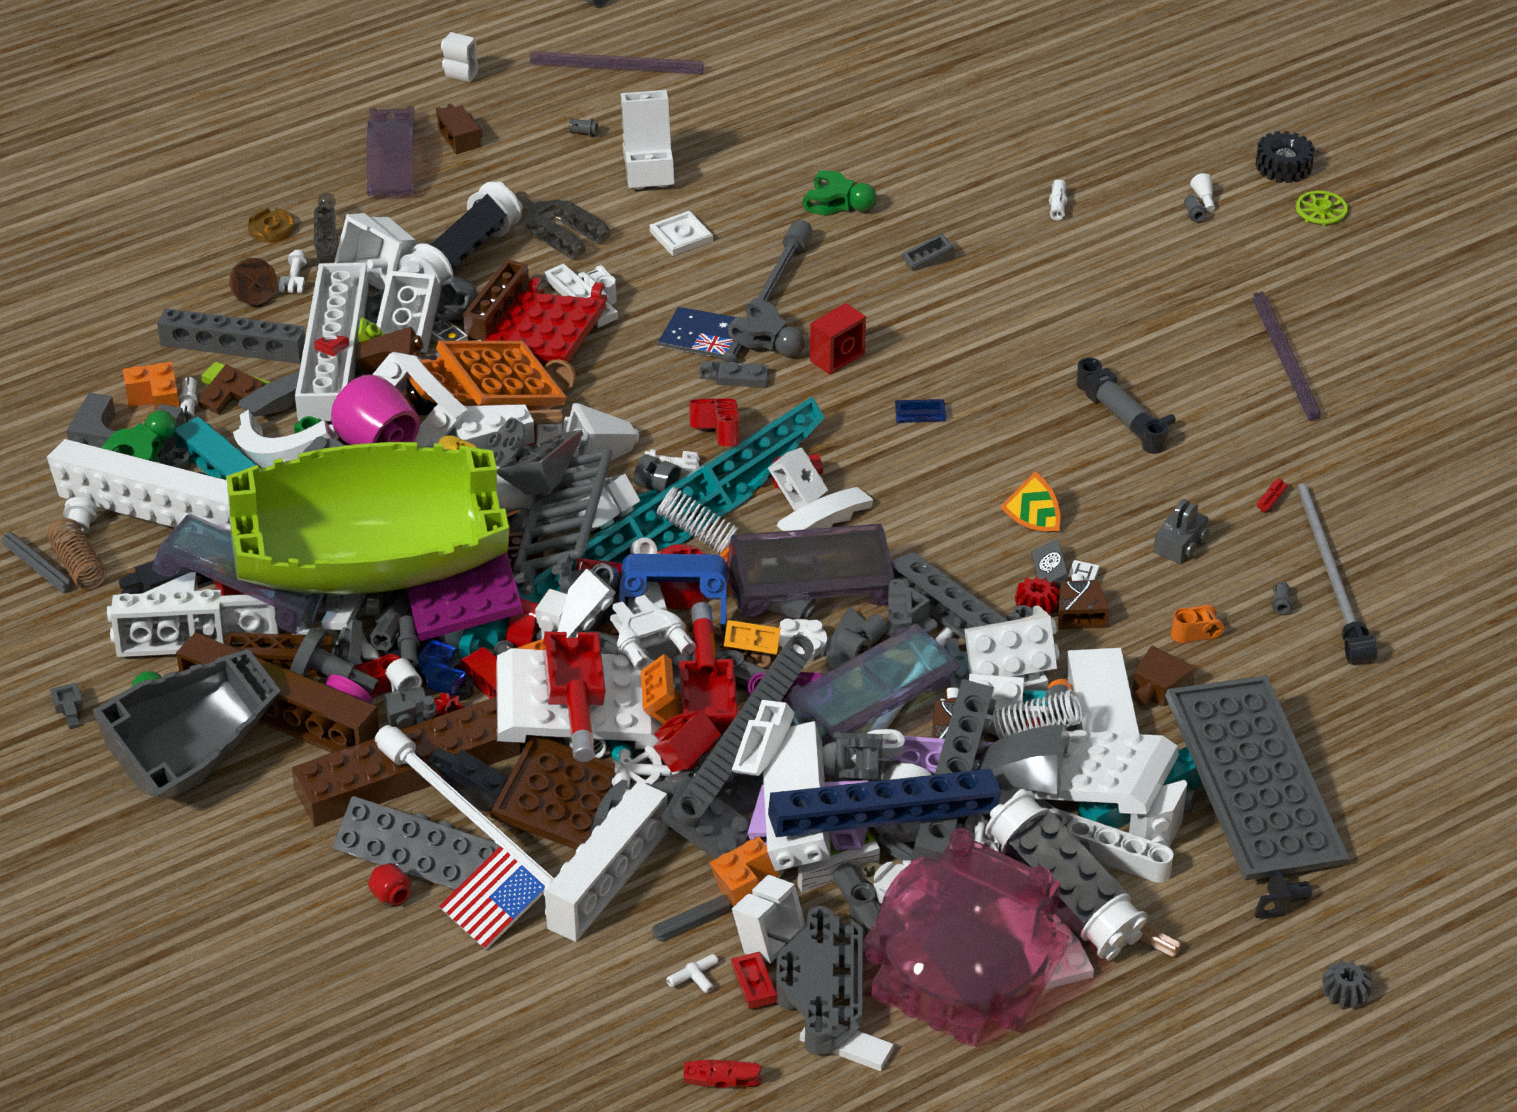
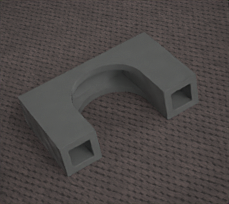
(96, 415)

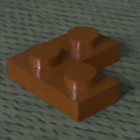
(226, 385)

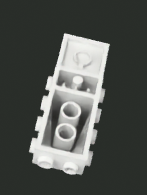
(171, 613)

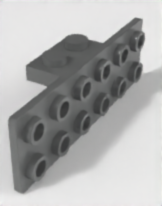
(411, 843)

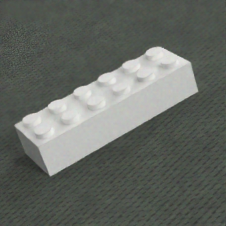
(605, 861)

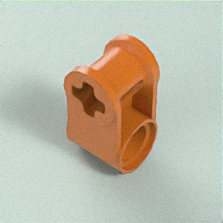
(1194, 622)

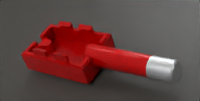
(575, 680)
(708, 681)

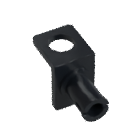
(1281, 894)

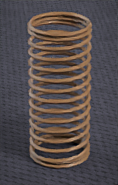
(63, 557)

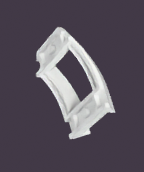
(444, 415)

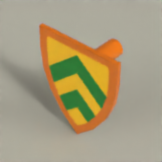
(1034, 505)

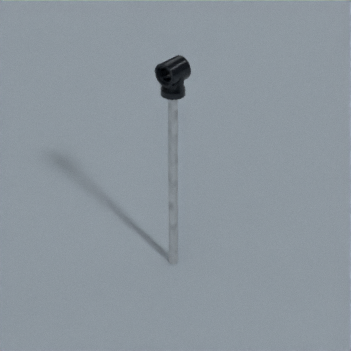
(1357, 642)

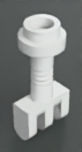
(297, 260)
(687, 463)

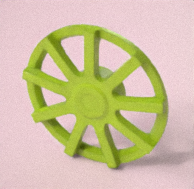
(1321, 207)

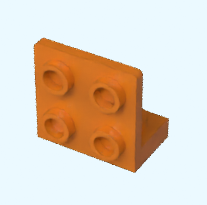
(658, 690)

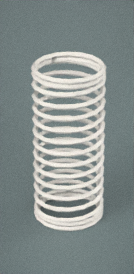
(664, 506)
(1075, 719)

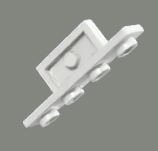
(1006, 691)

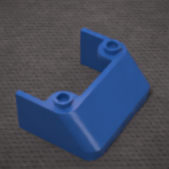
(705, 569)

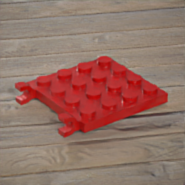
(550, 323)

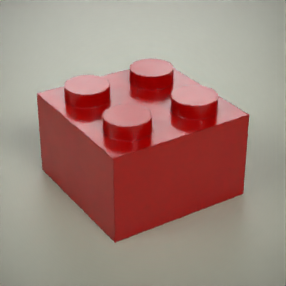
(837, 338)

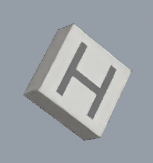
(1088, 570)

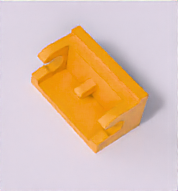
(752, 637)

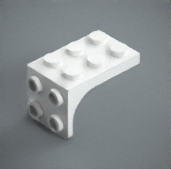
(1013, 646)

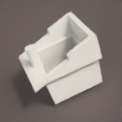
(373, 242)

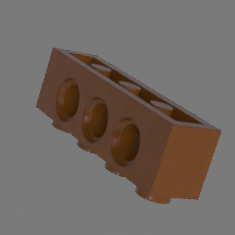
(495, 299)

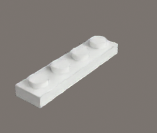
(568, 283)

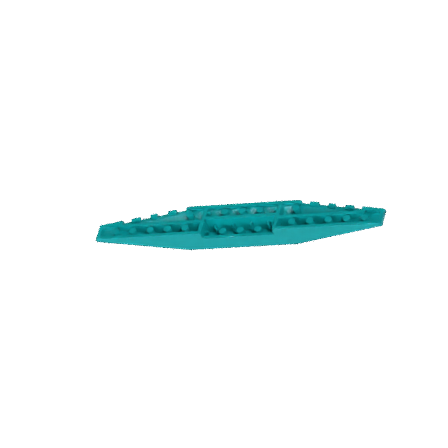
(716, 484)

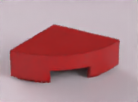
(331, 346)

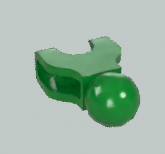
(838, 194)
(145, 439)

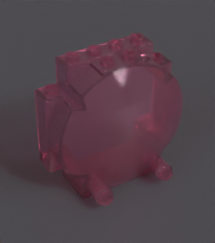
(966, 939)

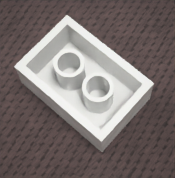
(410, 302)

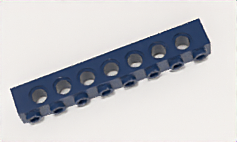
(883, 802)

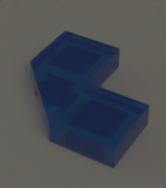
(433, 663)

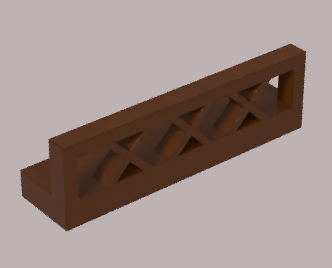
(277, 652)

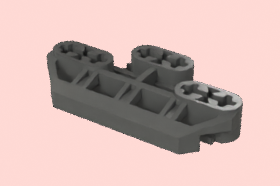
(816, 984)

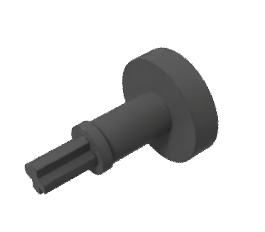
(313, 657)

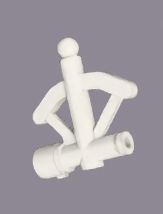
(630, 769)

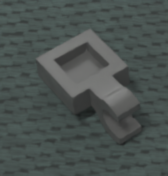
(67, 700)

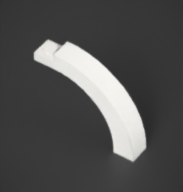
(265, 450)

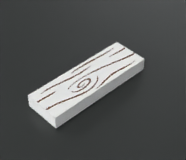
(821, 872)

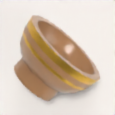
(562, 373)

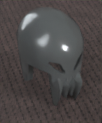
(455, 298)

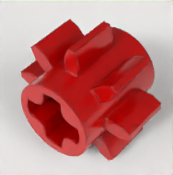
(447, 704)

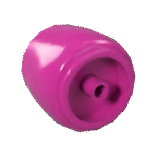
(373, 412)

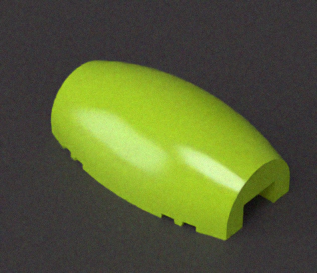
(366, 518)

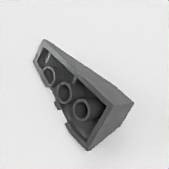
(542, 467)

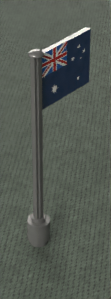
(707, 331)

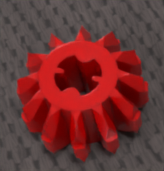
(1038, 593)

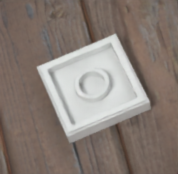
(681, 233)

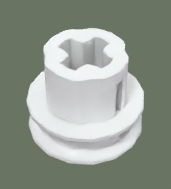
(82, 511)

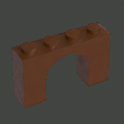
(375, 350)

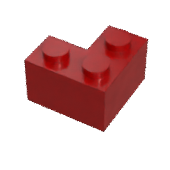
(685, 739)

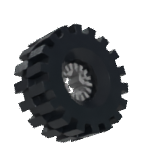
(1284, 156)

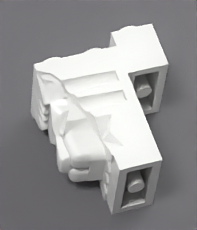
(647, 139)

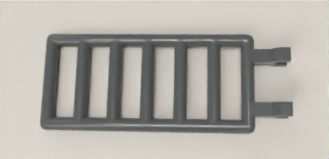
(562, 561)

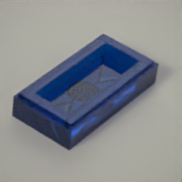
(920, 411)

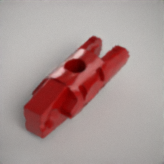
(722, 1073)

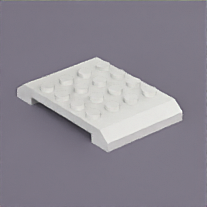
(525, 707)
(1112, 769)

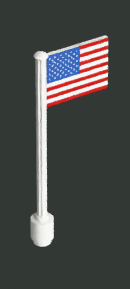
(502, 884)

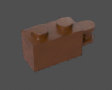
(458, 128)

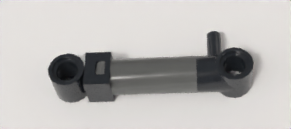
(1103, 388)

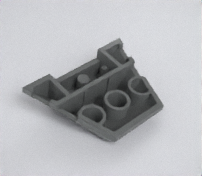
(1028, 759)

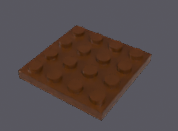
(554, 792)

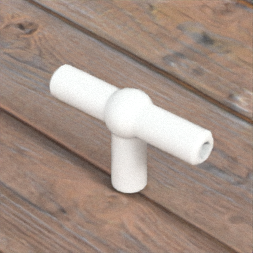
(694, 971)

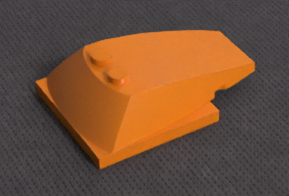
(492, 375)

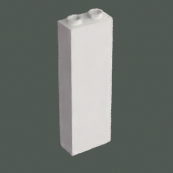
(1102, 690)
(796, 767)

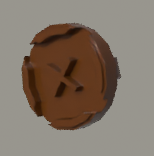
(253, 281)

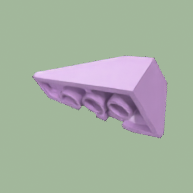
(924, 752)

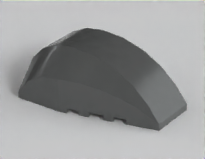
(185, 723)

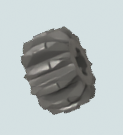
(1347, 984)

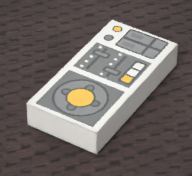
(446, 331)

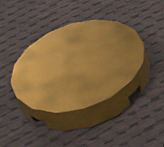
(271, 225)

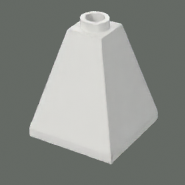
(601, 432)

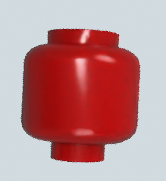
(389, 884)

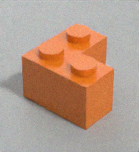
(151, 385)
(742, 869)

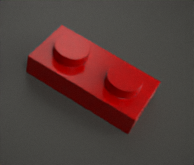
(754, 980)

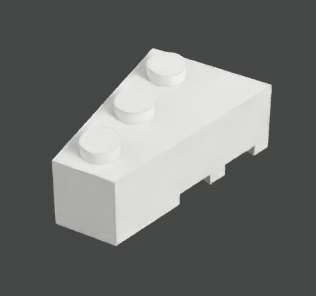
(482, 421)

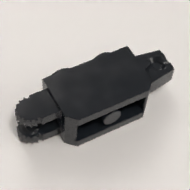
(469, 777)

